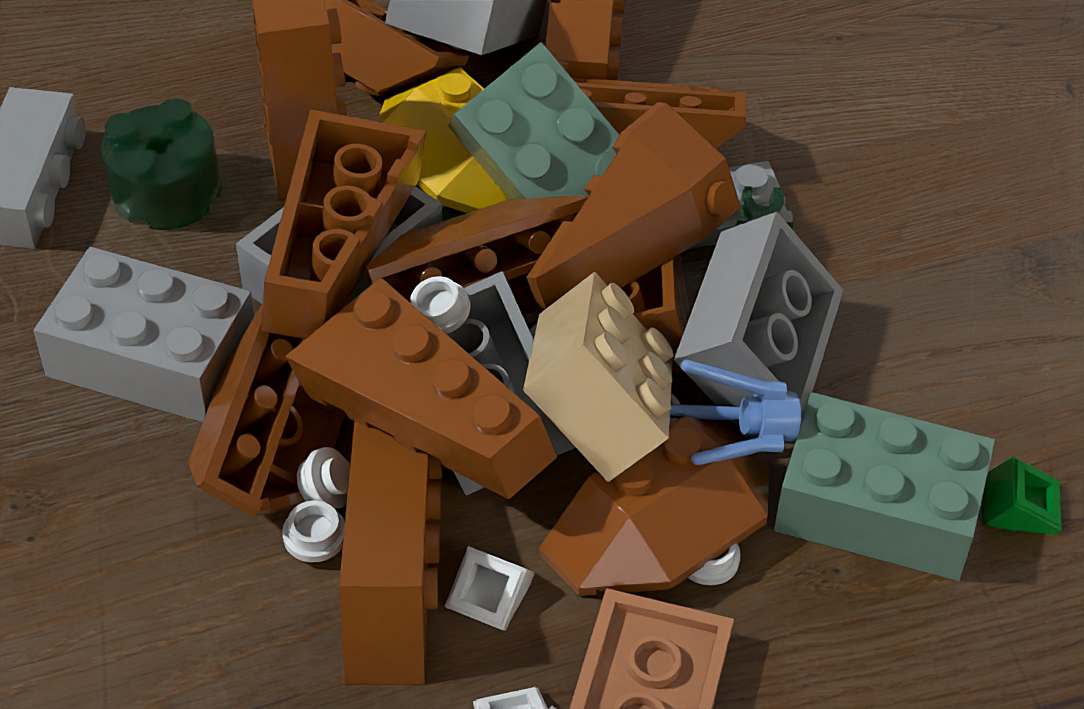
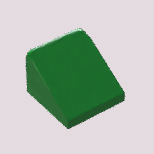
(1021, 499)

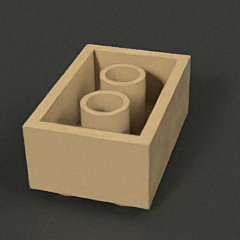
(601, 376)

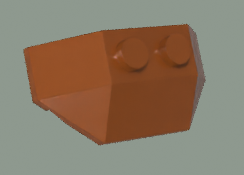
(384, 55)
(708, 110)
(477, 246)
(260, 427)
(659, 515)

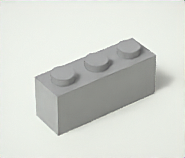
(35, 155)

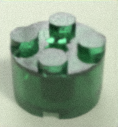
(161, 164)

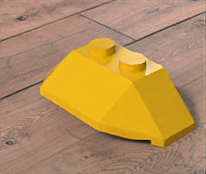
(447, 167)

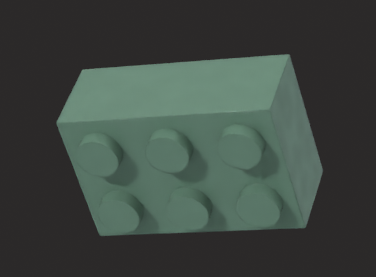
(536, 130)
(884, 486)

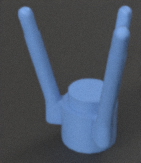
(769, 415)

